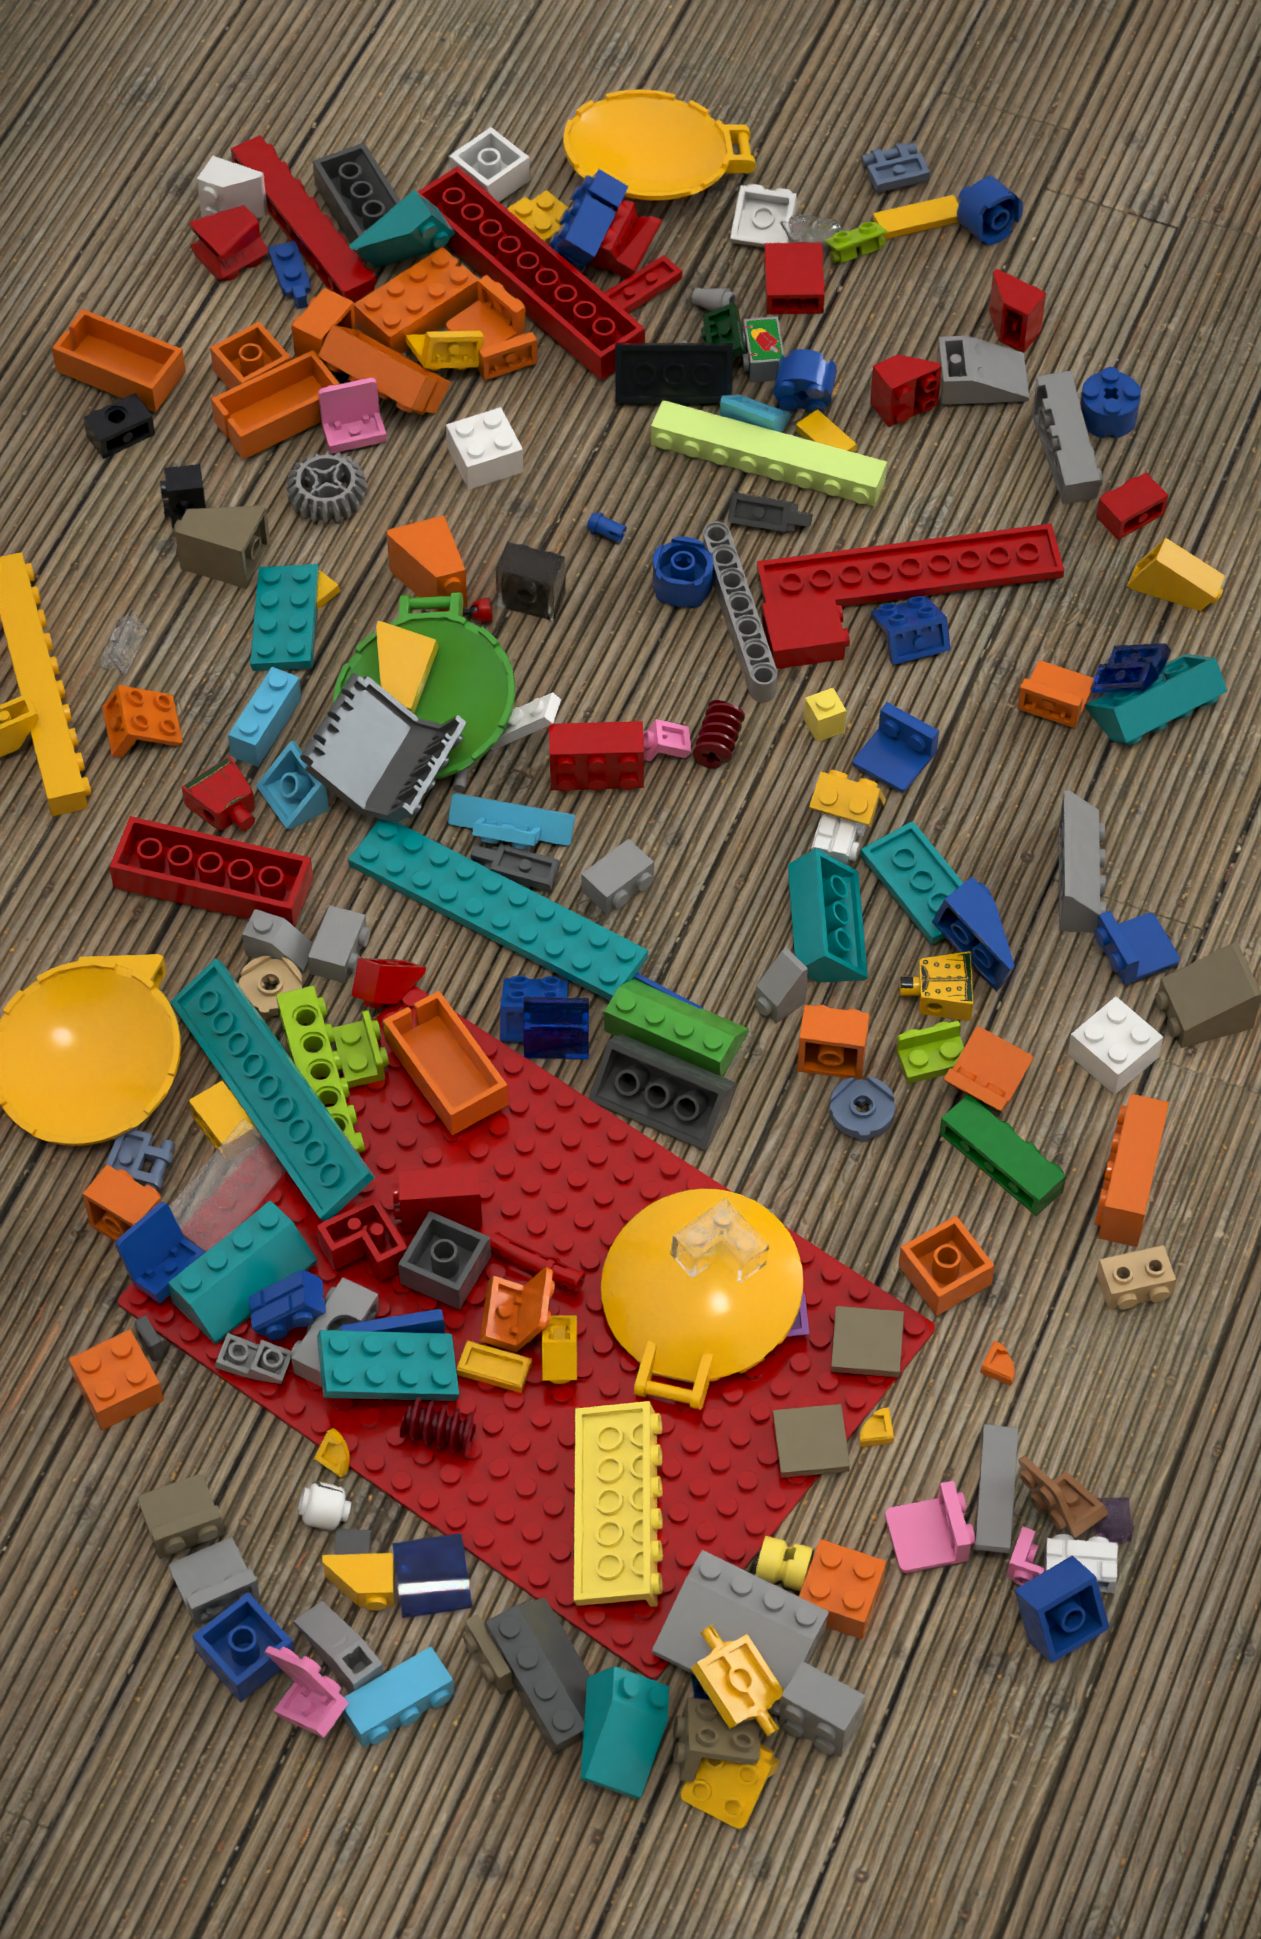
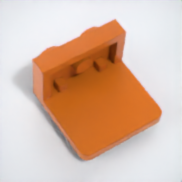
(494, 314)
(516, 1311)

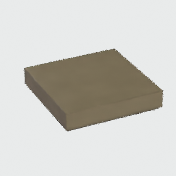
(867, 1341)
(811, 1440)

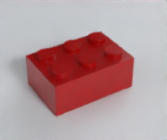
(596, 756)

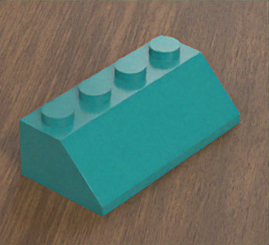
(1176, 691)
(827, 918)
(248, 1259)

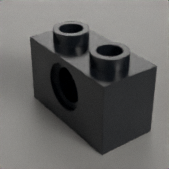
(119, 425)
(183, 489)

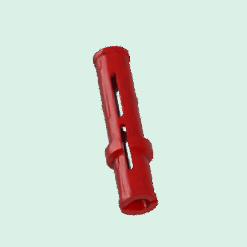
(535, 1261)

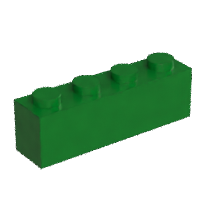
(1003, 1154)

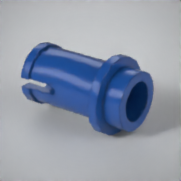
(606, 527)

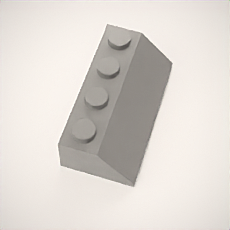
(1080, 865)

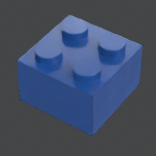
(1062, 1609)
(236, 1646)

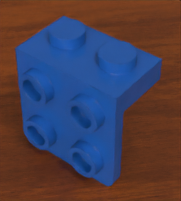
(1135, 946)
(156, 1252)

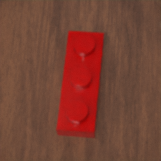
(645, 284)

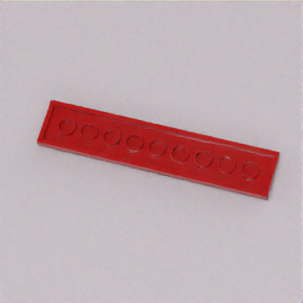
(916, 567)

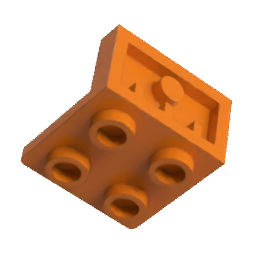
(508, 356)
(1055, 693)
(141, 716)
(989, 1069)

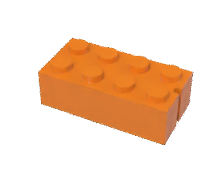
(417, 300)
(118, 359)
(395, 374)
(273, 404)
(446, 1063)
(1131, 1169)

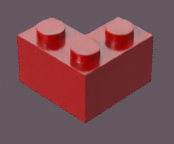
(360, 1233)

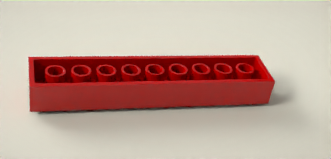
(532, 271)

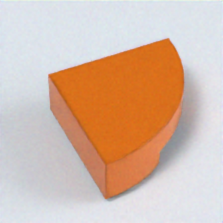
(998, 1364)

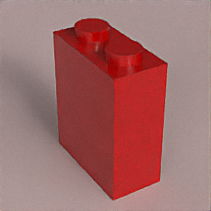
(794, 278)
(805, 630)
(444, 1191)

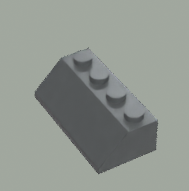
(354, 189)
(662, 1091)
(543, 1670)

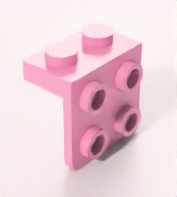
(351, 415)
(931, 1531)
(312, 1699)

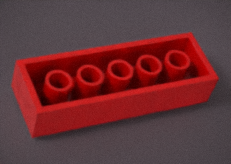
(210, 871)

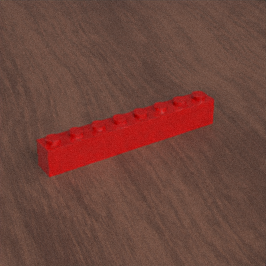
(304, 222)

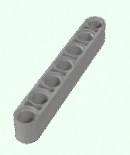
(740, 614)

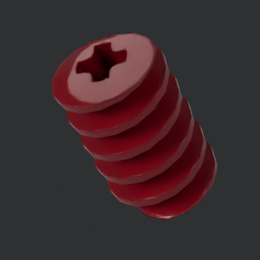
(718, 734)
(439, 1426)

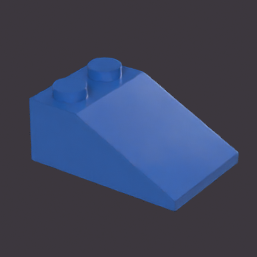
(974, 926)

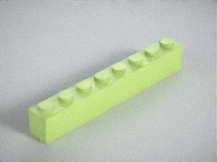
(768, 453)

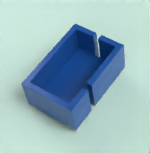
(588, 218)

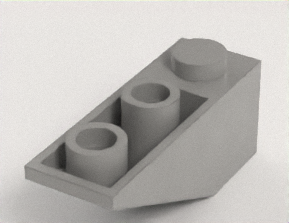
(339, 1647)

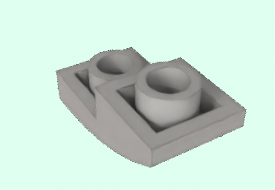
(254, 1361)

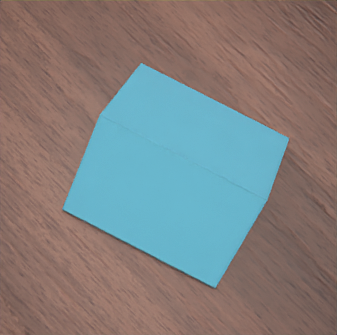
(753, 412)
(292, 790)

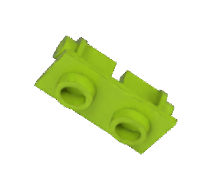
(867, 237)

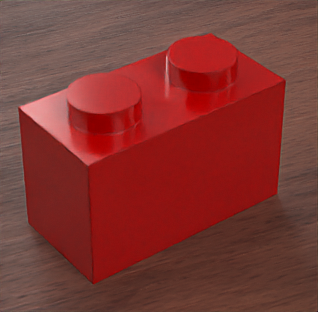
(1131, 505)

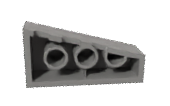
(1065, 438)

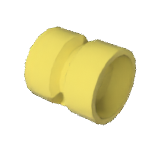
(784, 1563)

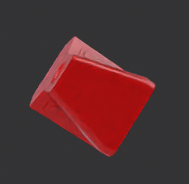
(626, 240)
(228, 242)

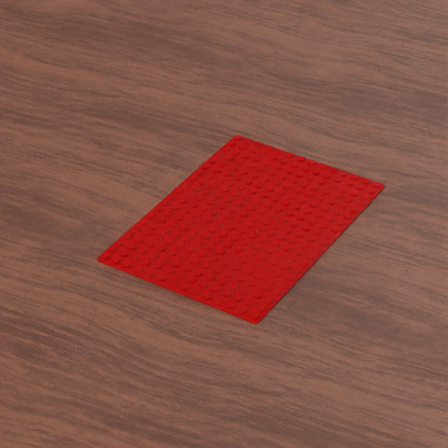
(566, 1185)

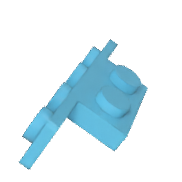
(510, 822)

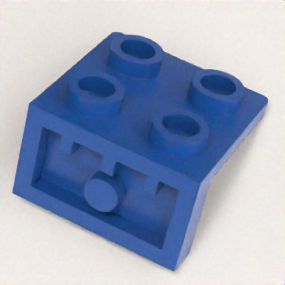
(913, 629)
(897, 748)
(513, 999)

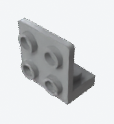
(213, 1580)

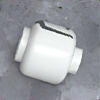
(323, 1506)

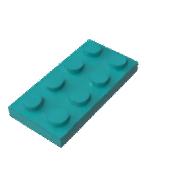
(285, 617)
(913, 875)
(387, 1365)

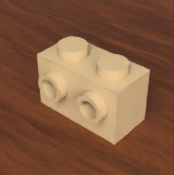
(1136, 1278)

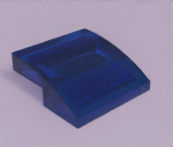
(1131, 668)
(556, 1027)
(432, 1575)

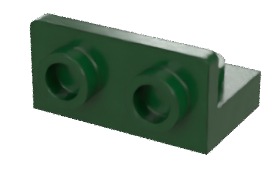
(724, 327)

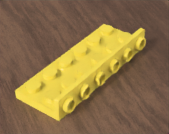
(617, 1504)

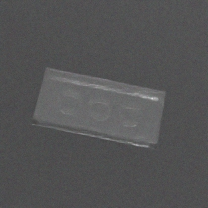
(227, 1187)

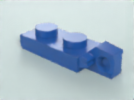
(290, 272)

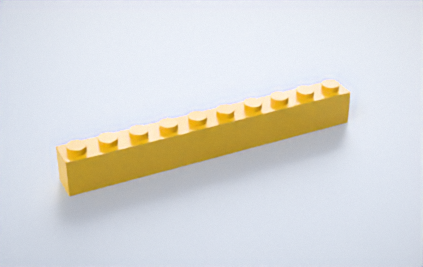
(36, 676)

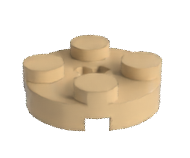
(272, 970)

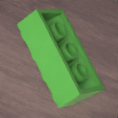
(674, 1026)

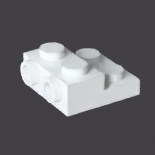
(760, 215)

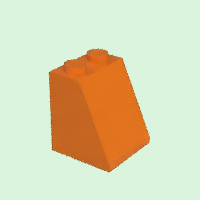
(427, 559)

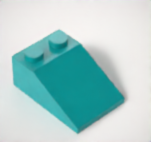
(404, 232)
(622, 1729)

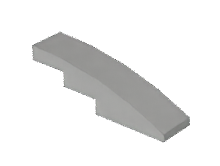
(996, 1489)

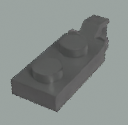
(766, 513)
(518, 865)

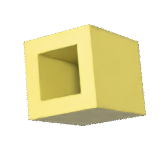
(825, 714)

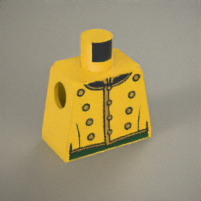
(942, 986)

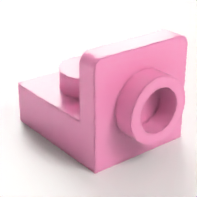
(666, 739)
(1021, 1563)

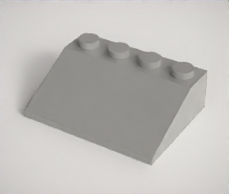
(736, 1605)

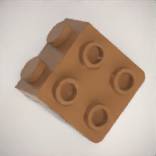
(1064, 1499)

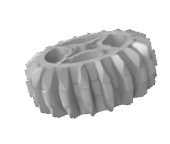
(327, 496)

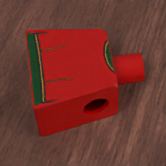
(221, 796)

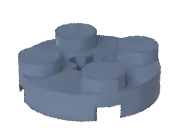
(862, 1124)

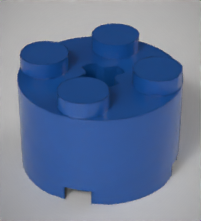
(989, 210)
(804, 381)
(1110, 403)
(682, 572)

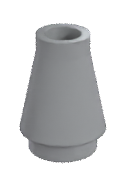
(713, 298)

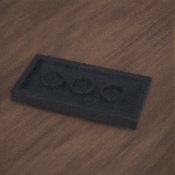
(673, 372)

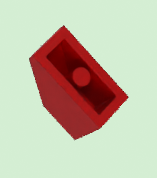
(384, 980)

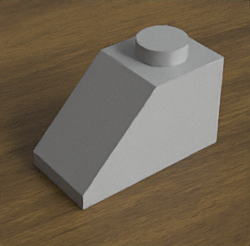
(276, 937)
(782, 987)

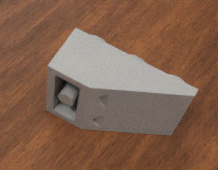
(980, 372)

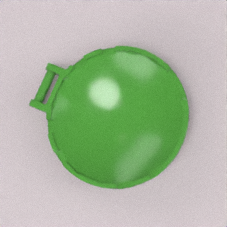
(466, 678)

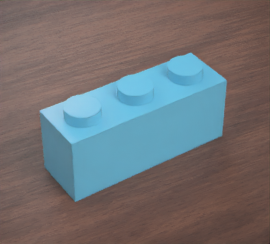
(264, 716)
(398, 1697)

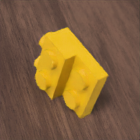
(540, 214)

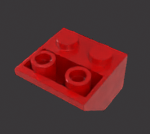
(1016, 310)
(904, 388)

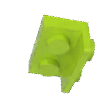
(359, 1051)
(929, 1051)

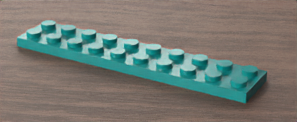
(498, 908)
(272, 1090)

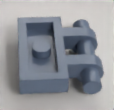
(895, 167)
(134, 1149)

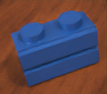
(287, 1305)

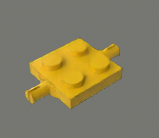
(738, 1681)

